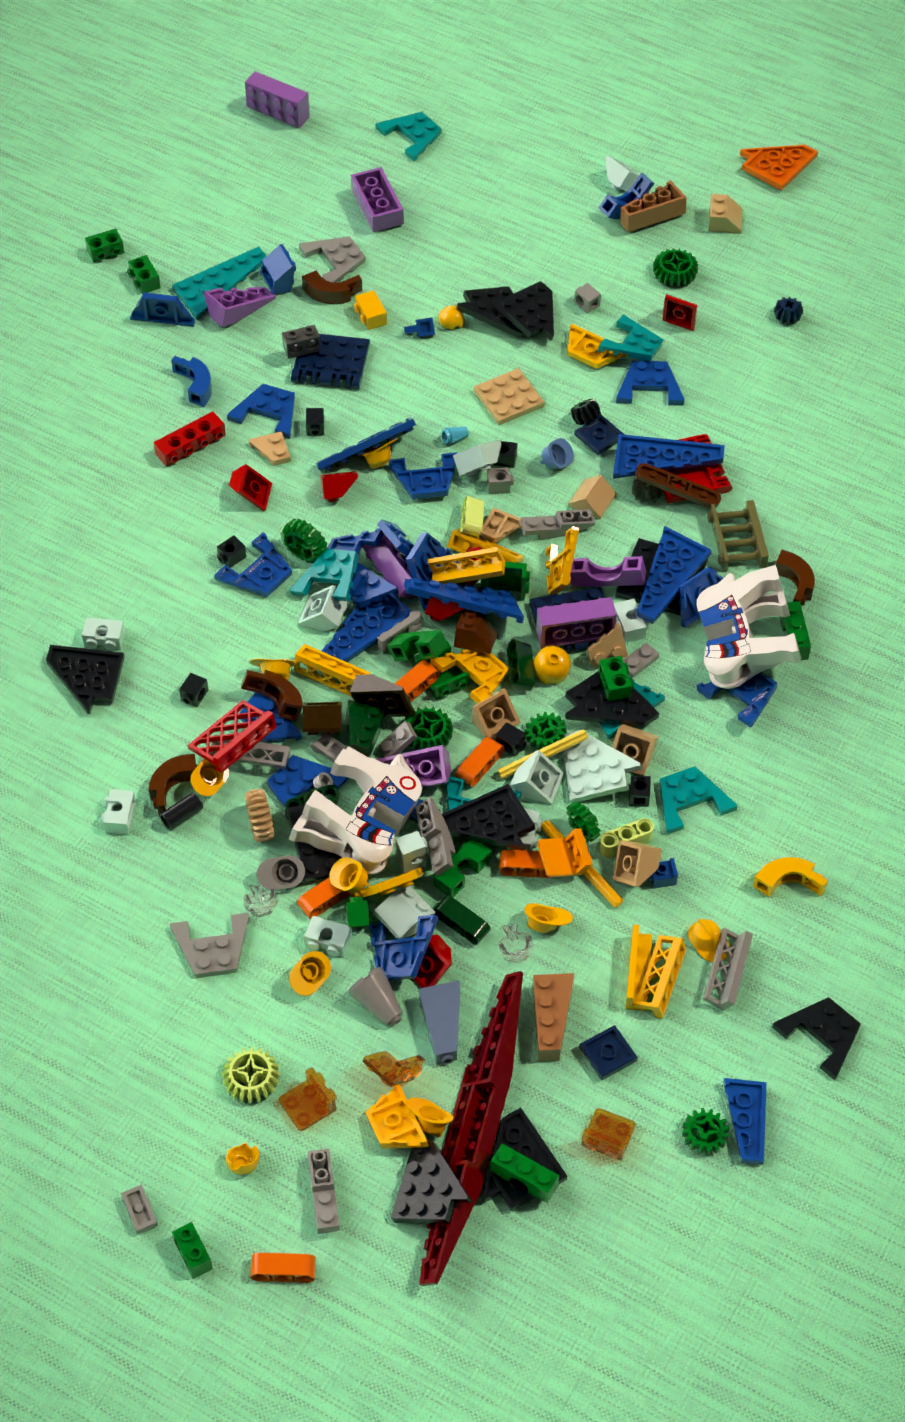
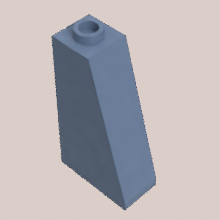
(441, 1017)

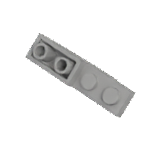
(556, 526)
(437, 835)
(323, 1191)

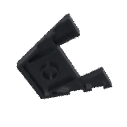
(829, 1025)

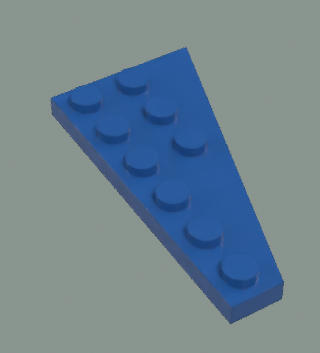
(373, 441)
(663, 454)
(672, 566)
(471, 598)
(365, 625)

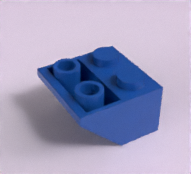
(278, 270)

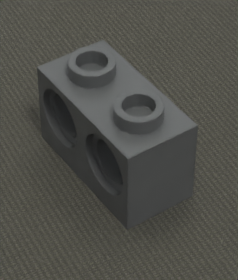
(301, 341)

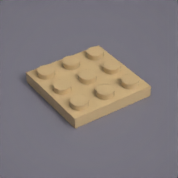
(508, 396)

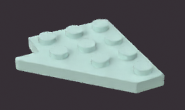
(596, 769)

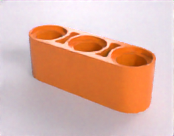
(418, 679)
(479, 761)
(522, 864)
(321, 898)
(283, 1267)

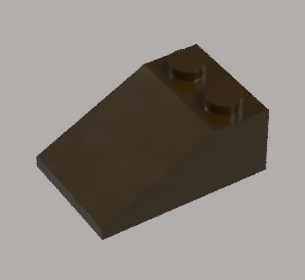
(381, 694)

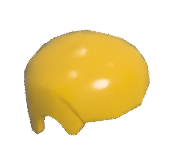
(451, 317)
(242, 1159)

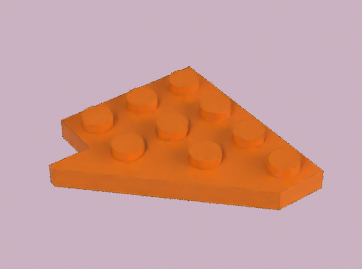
(777, 164)

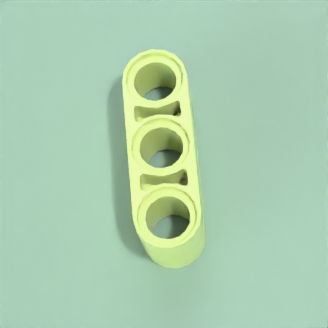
(472, 516)
(631, 830)

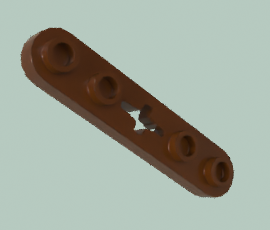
(668, 481)

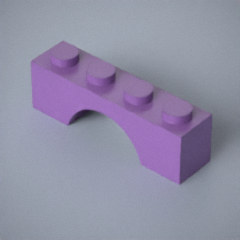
(628, 573)

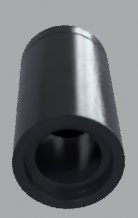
(181, 811)

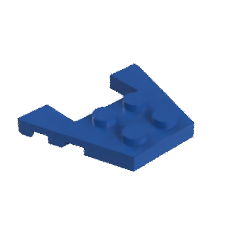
(650, 377)
(270, 403)
(425, 482)
(396, 536)
(355, 543)
(417, 560)
(263, 574)
(754, 692)
(298, 778)
(403, 956)

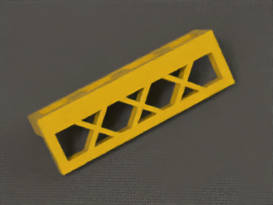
(462, 542)
(468, 570)
(329, 666)
(639, 960)
(667, 978)

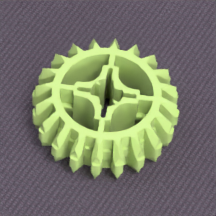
(235, 1072)

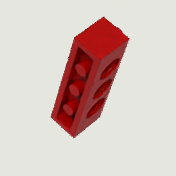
(189, 438)

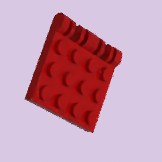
(708, 476)

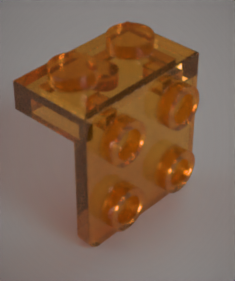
(391, 1070)
(309, 1101)
(608, 1134)

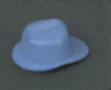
(557, 454)

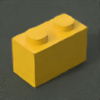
(370, 310)

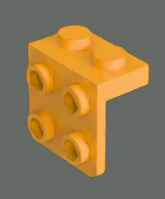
(565, 855)

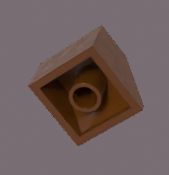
(475, 632)

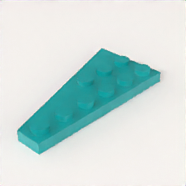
(222, 276)

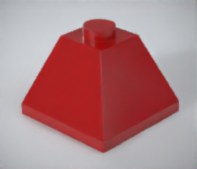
(679, 312)
(337, 484)
(251, 486)
(440, 611)
(435, 962)

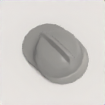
(281, 872)

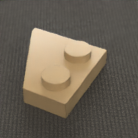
(272, 447)
(499, 525)
(608, 646)

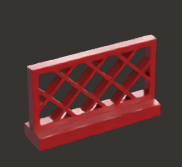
(240, 742)

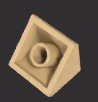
(593, 494)
(493, 713)

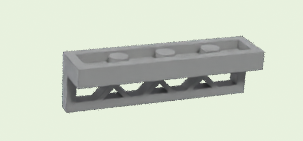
(263, 754)
(732, 975)

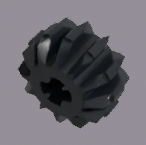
(585, 411)

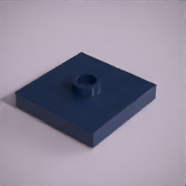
(598, 434)
(608, 1052)

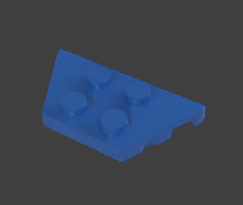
(162, 309)
(370, 587)
(691, 590)
(285, 728)

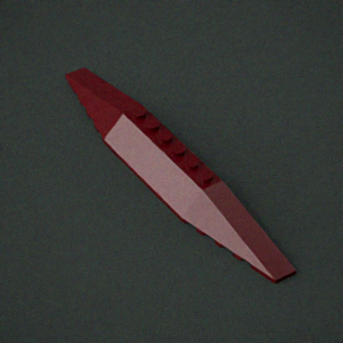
(476, 1121)

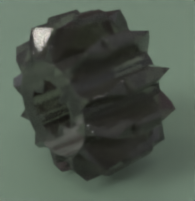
(645, 492)

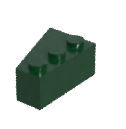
(363, 726)

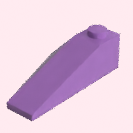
(234, 305)
(429, 764)

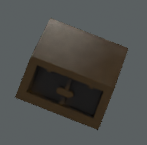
(322, 717)

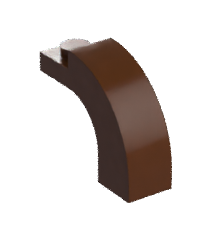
(330, 292)
(799, 572)
(276, 688)
(167, 775)

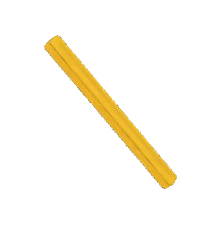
(591, 874)

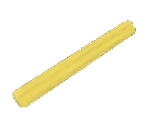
(548, 751)

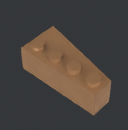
(654, 207)
(551, 1008)

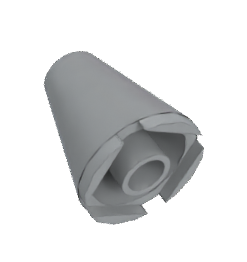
(377, 996)

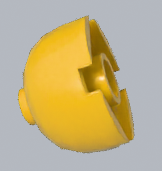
(552, 665)

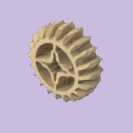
(259, 815)

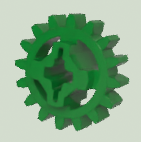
(545, 730)
(582, 818)
(703, 1121)

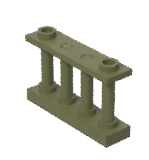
(752, 526)

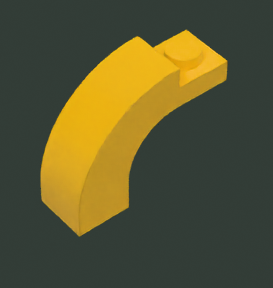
(789, 870)

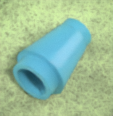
(454, 434)

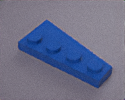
(748, 1111)

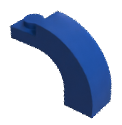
(612, 205)
(196, 370)

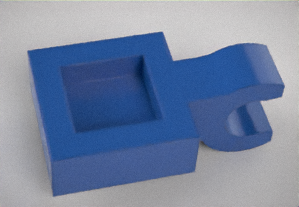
(423, 327)

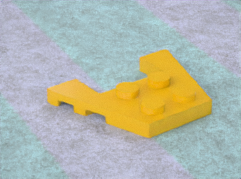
(561, 565)
(481, 667)
(388, 885)

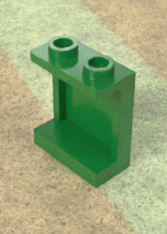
(514, 579)
(449, 680)

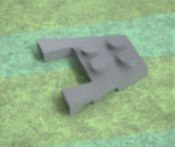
(340, 252)
(212, 954)

